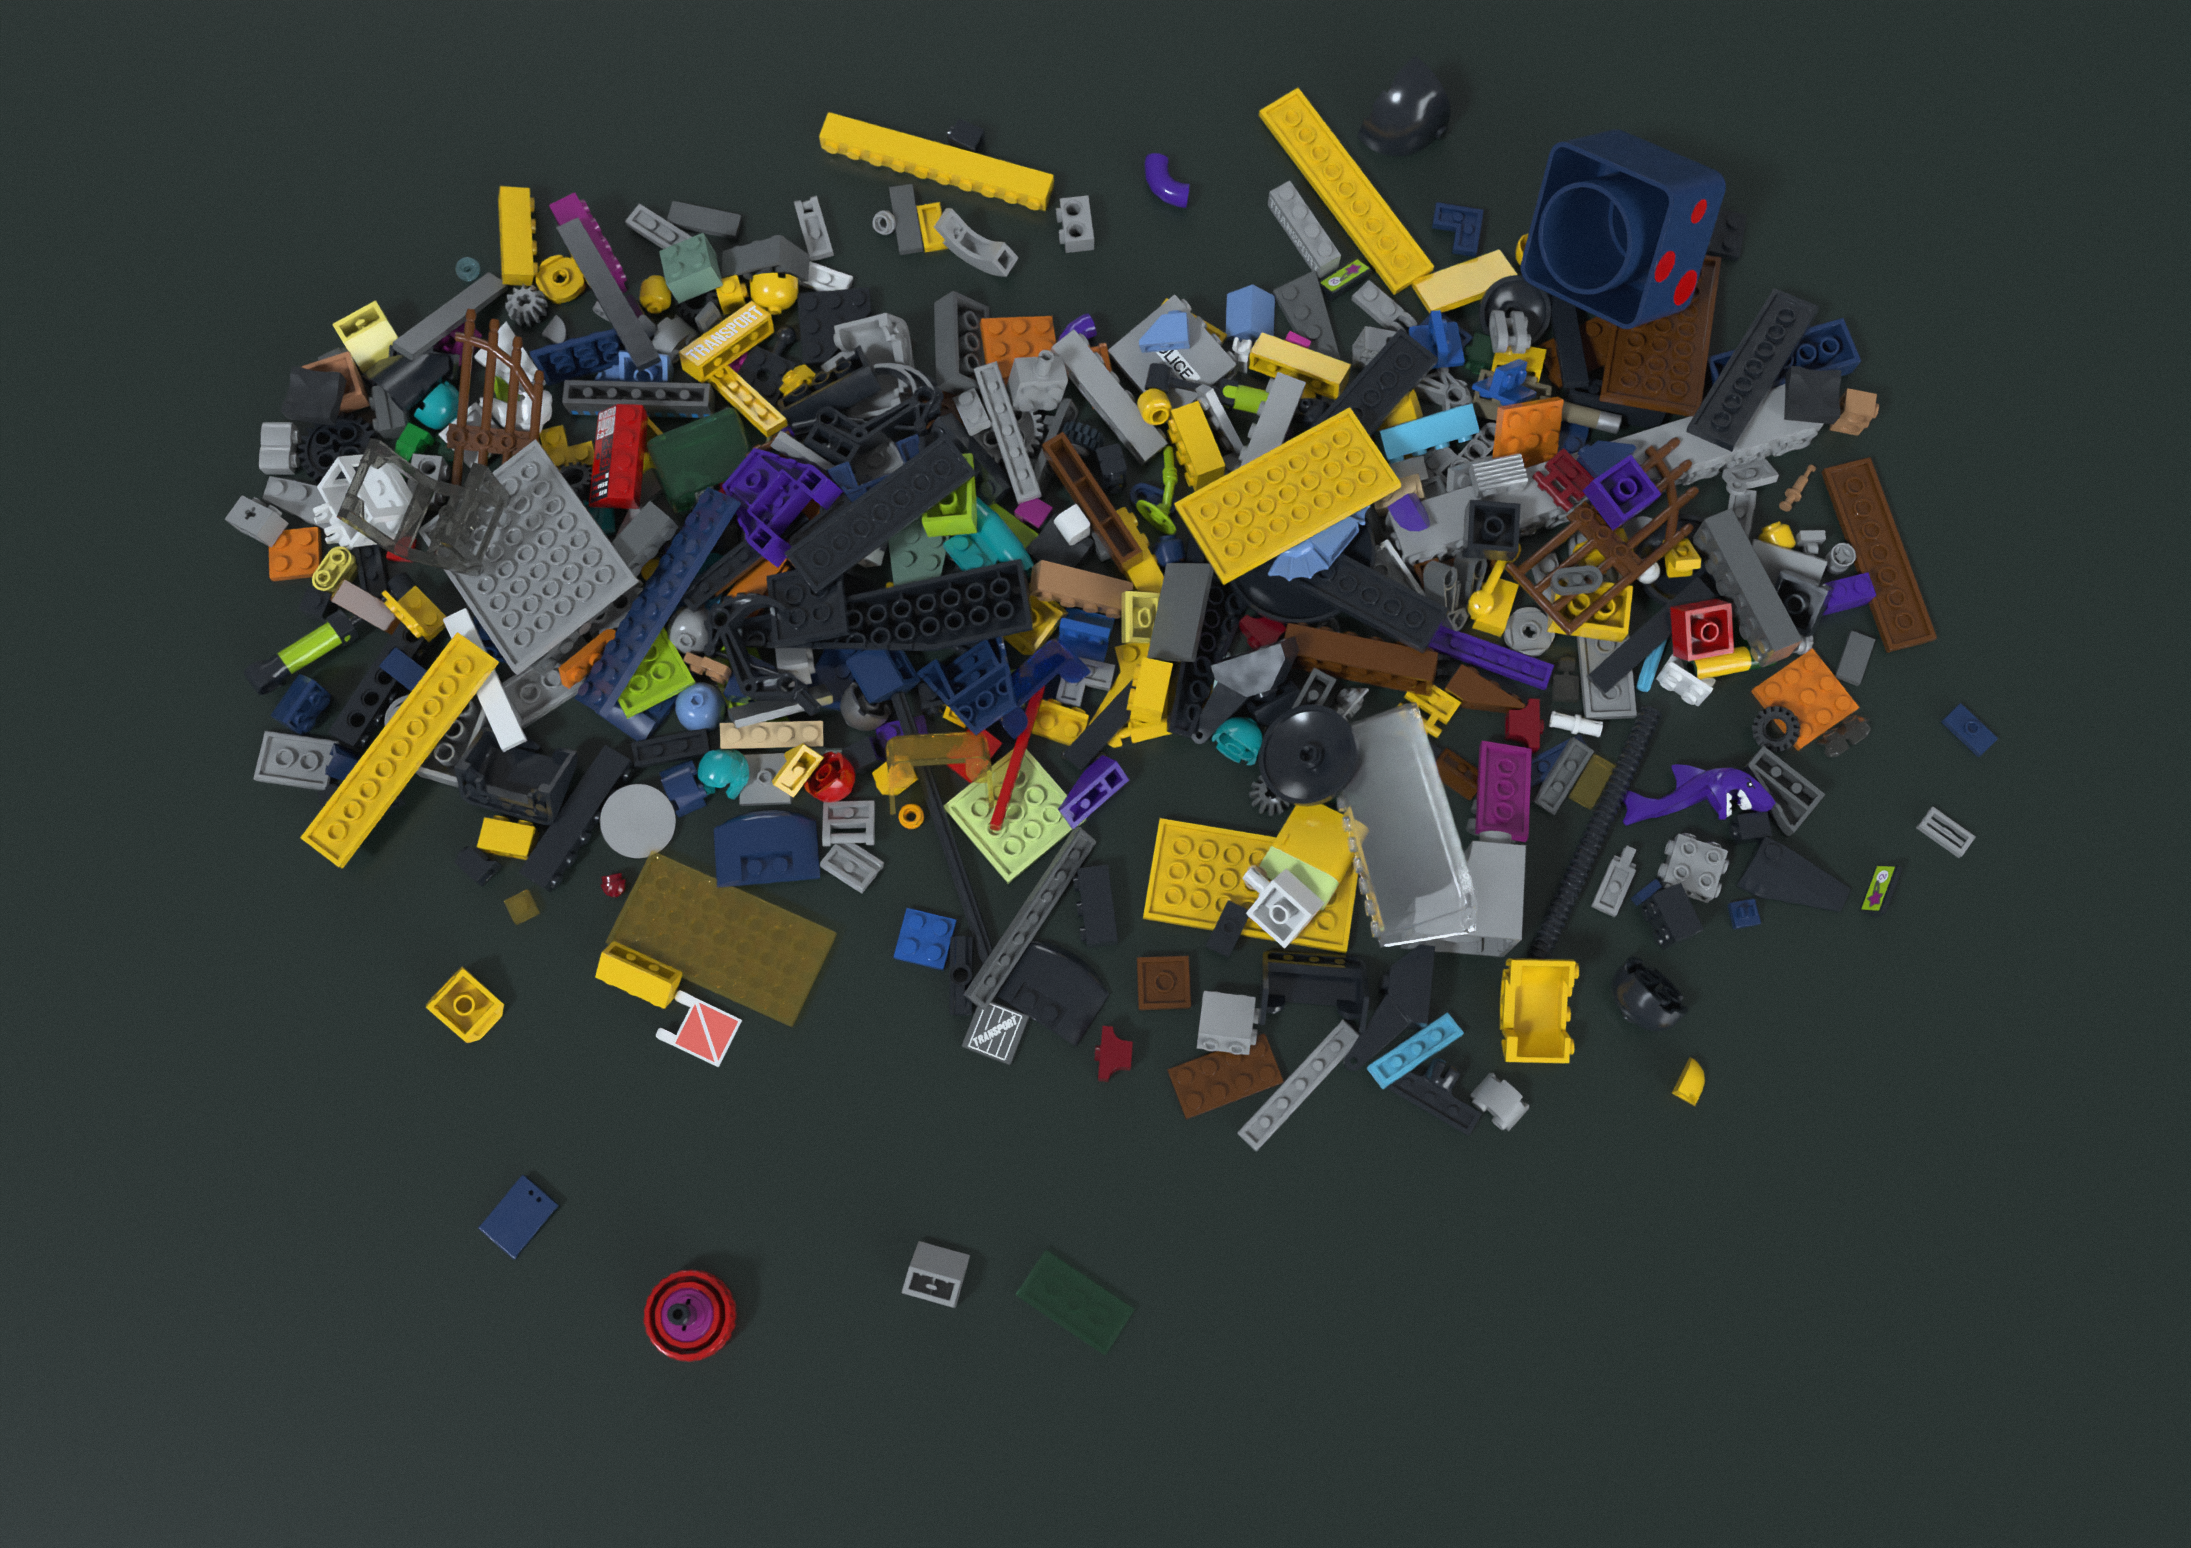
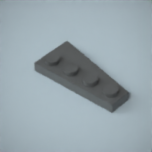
(1307, 314)

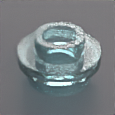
(465, 263)

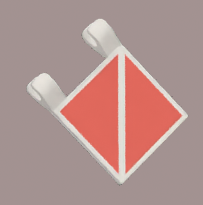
(704, 1031)

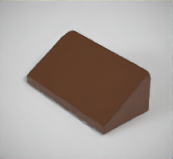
(1457, 773)

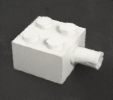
(1282, 905)

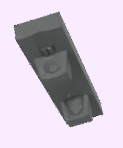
(1042, 469)

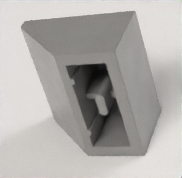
(936, 1274)

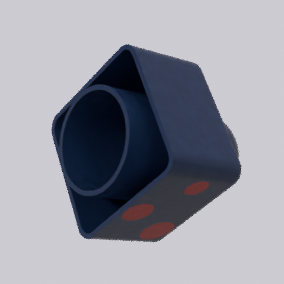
(1621, 227)

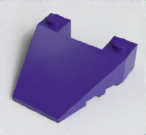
(772, 496)

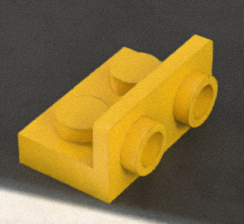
(1059, 722)

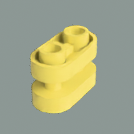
(335, 566)

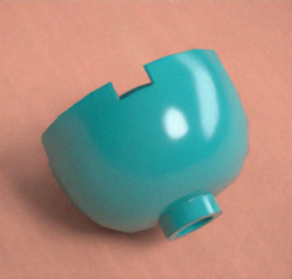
(440, 407)
(1239, 739)

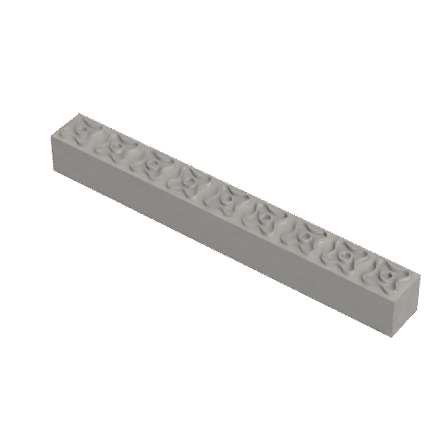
(1764, 436)

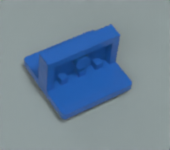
(1440, 339)
(1506, 384)
(1086, 633)

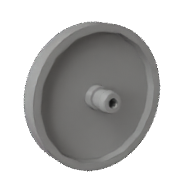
(637, 821)

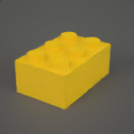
(1195, 445)
(1608, 624)

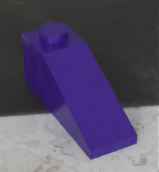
(1092, 790)

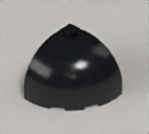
(1408, 114)

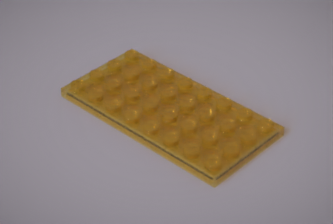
(723, 938)

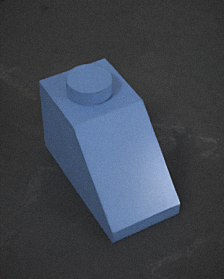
(1167, 333)

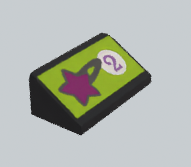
(1344, 279)
(1880, 890)

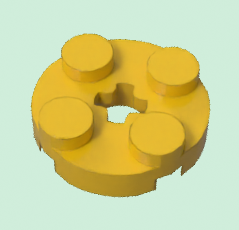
(564, 291)

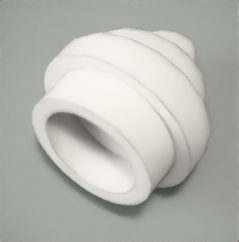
(1650, 575)

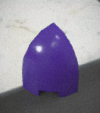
(1410, 513)

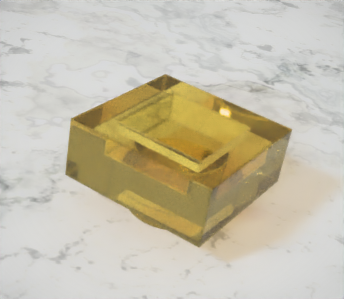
(522, 907)

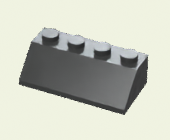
(958, 342)

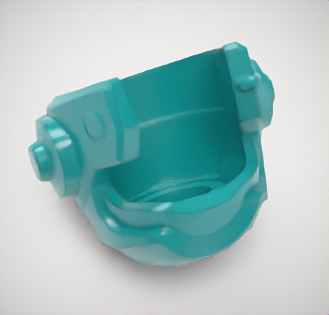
(721, 768)

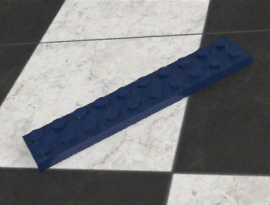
(657, 601)

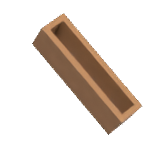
(1078, 588)

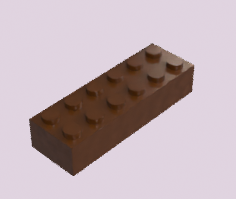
(1364, 659)

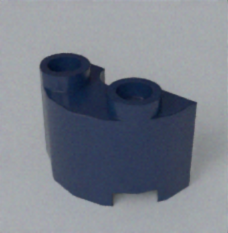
(683, 788)

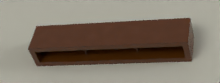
(1092, 502)

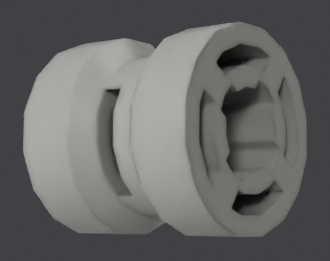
(1843, 554)

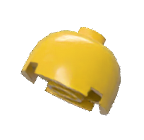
(774, 292)

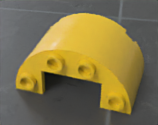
(1537, 1009)

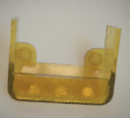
(938, 749)

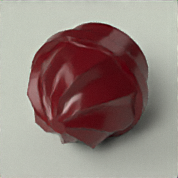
(613, 884)

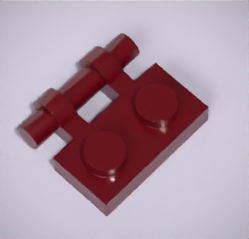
(1568, 474)

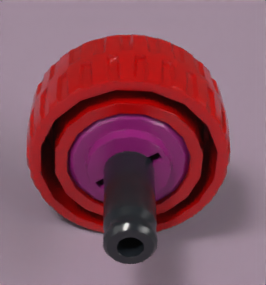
(690, 1315)

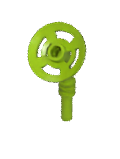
(1159, 514)

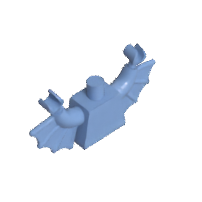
(1319, 550)

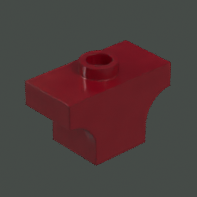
(1261, 631)
(1525, 725)
(1112, 1054)

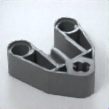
(1454, 586)

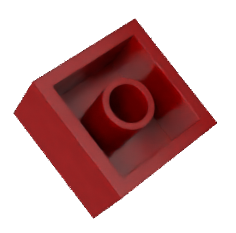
(1702, 629)

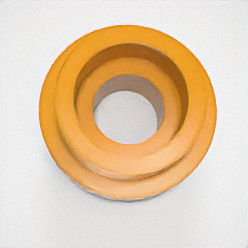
(911, 808)

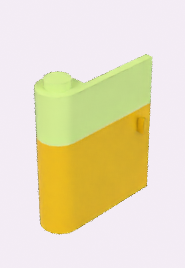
(1312, 849)

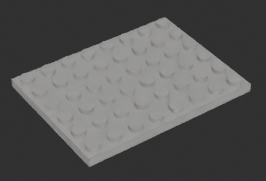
(544, 563)

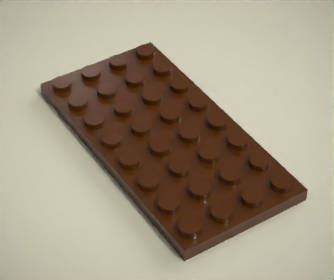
(1664, 360)

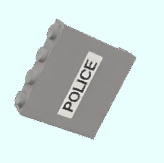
(1201, 363)

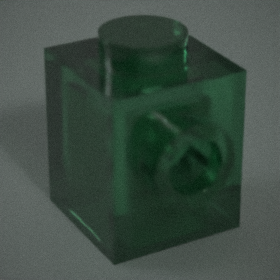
(1479, 354)

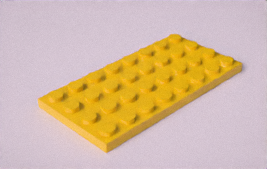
(1287, 495)
(1204, 867)

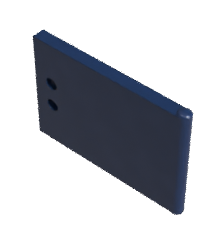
(518, 1216)

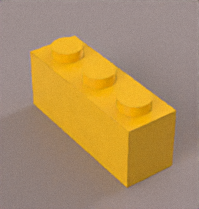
(638, 974)

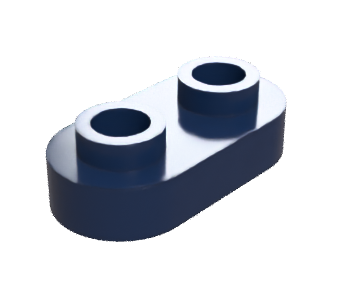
(1153, 495)

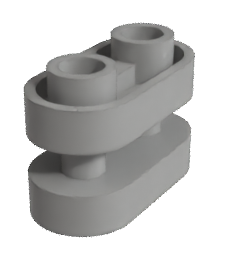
(1517, 329)

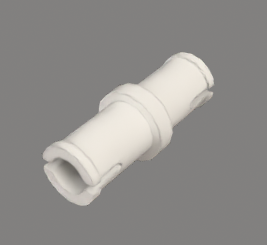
(1576, 724)

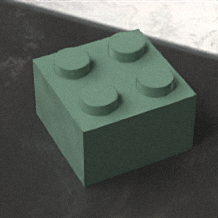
(691, 268)

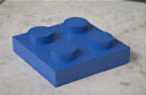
(925, 939)

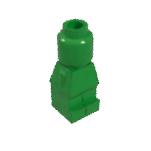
(412, 441)

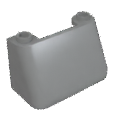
(883, 340)

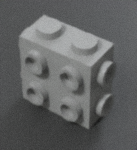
(1694, 866)
(1227, 1023)

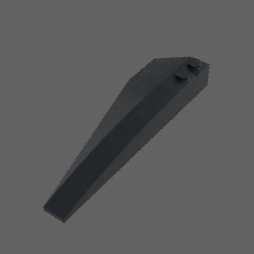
(1192, 680)

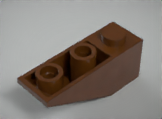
(1481, 694)

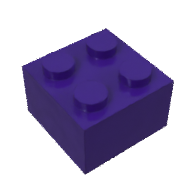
(1621, 492)

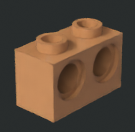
(1856, 411)

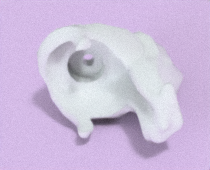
(523, 410)

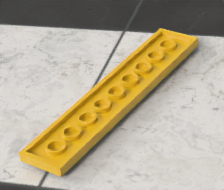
(1346, 191)
(399, 750)

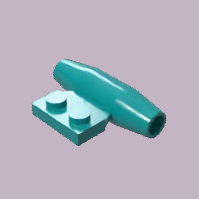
(989, 545)

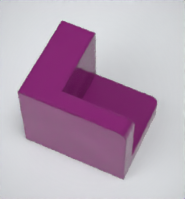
(1034, 512)

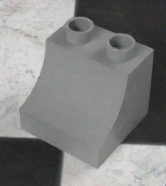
(1498, 879)

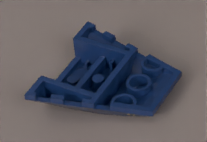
(975, 684)

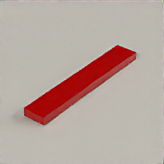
(1015, 762)

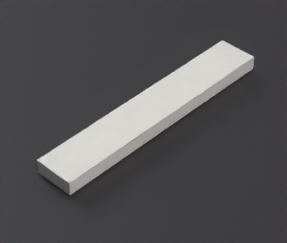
(491, 693)

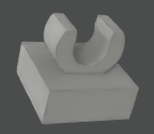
(1810, 541)

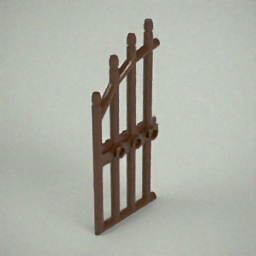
(484, 438)
(1609, 544)

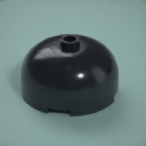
(1641, 1002)

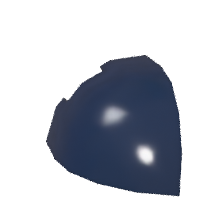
(342, 762)

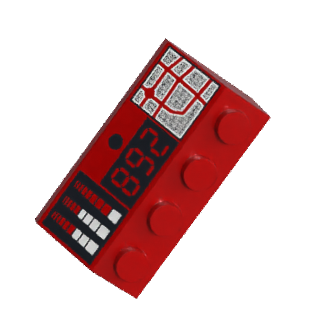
(619, 457)

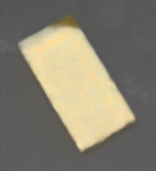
(1591, 781)

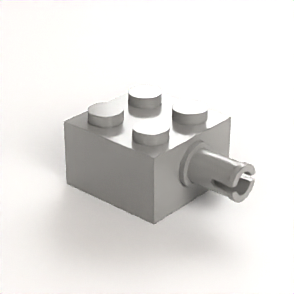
(1037, 382)

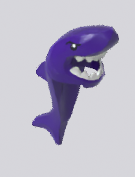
(1697, 785)

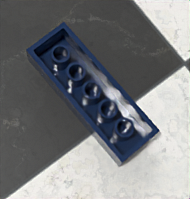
(1820, 349)

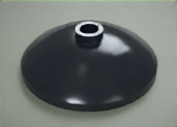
(1521, 296)

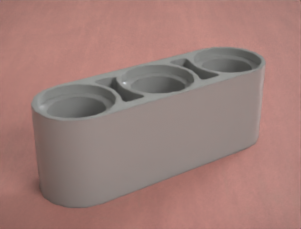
(1478, 444)

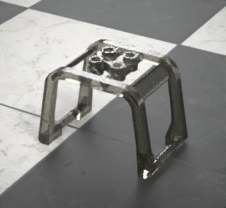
(452, 527)

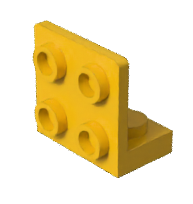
(417, 613)

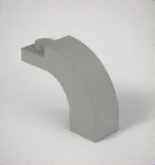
(974, 249)

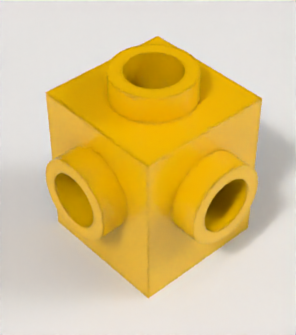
(795, 378)

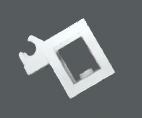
(383, 495)

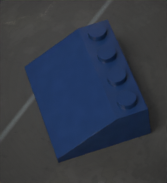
(578, 356)

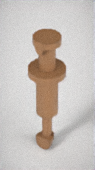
(1793, 493)

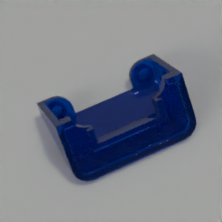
(1033, 674)

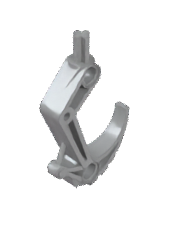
(1438, 391)

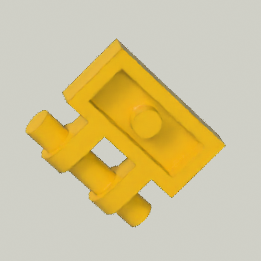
(1440, 707)

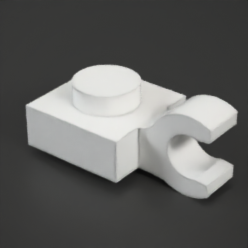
(1242, 353)

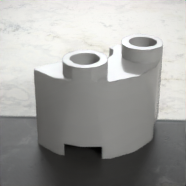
(673, 337)
(1500, 1100)

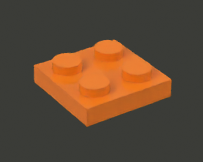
(295, 554)

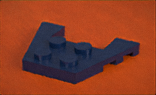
(846, 481)

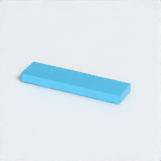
(1415, 1050)

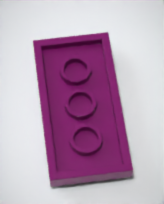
(1503, 790)

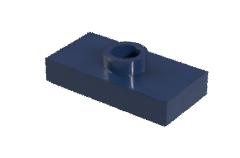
(1969, 730)

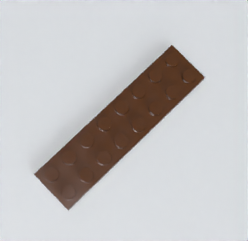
(1880, 552)

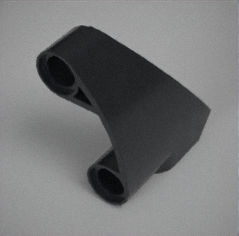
(407, 379)

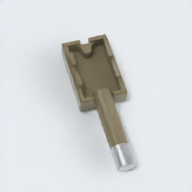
(1571, 412)

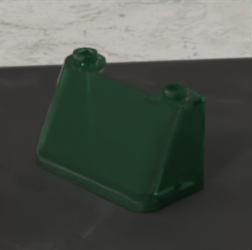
(698, 456)

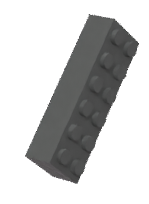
(1747, 587)

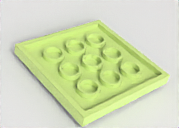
(1030, 823)

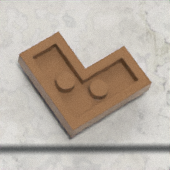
(718, 672)

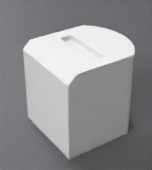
(1073, 525)

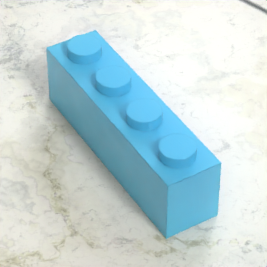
(1427, 432)

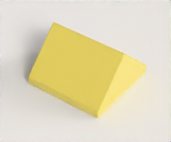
(1138, 616)

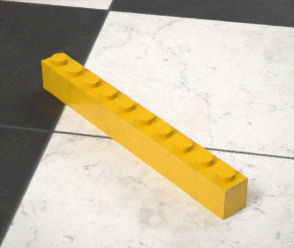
(936, 162)

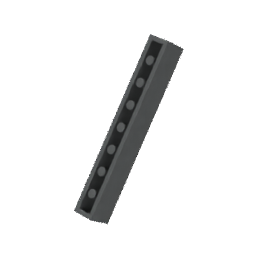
(636, 546)

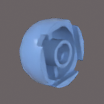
(700, 707)

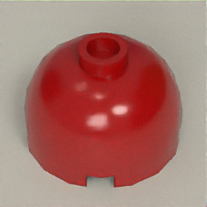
(831, 778)

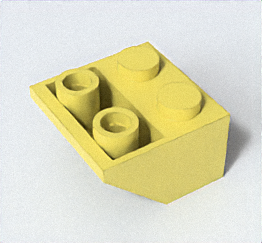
(366, 335)

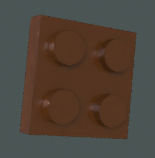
(1163, 983)

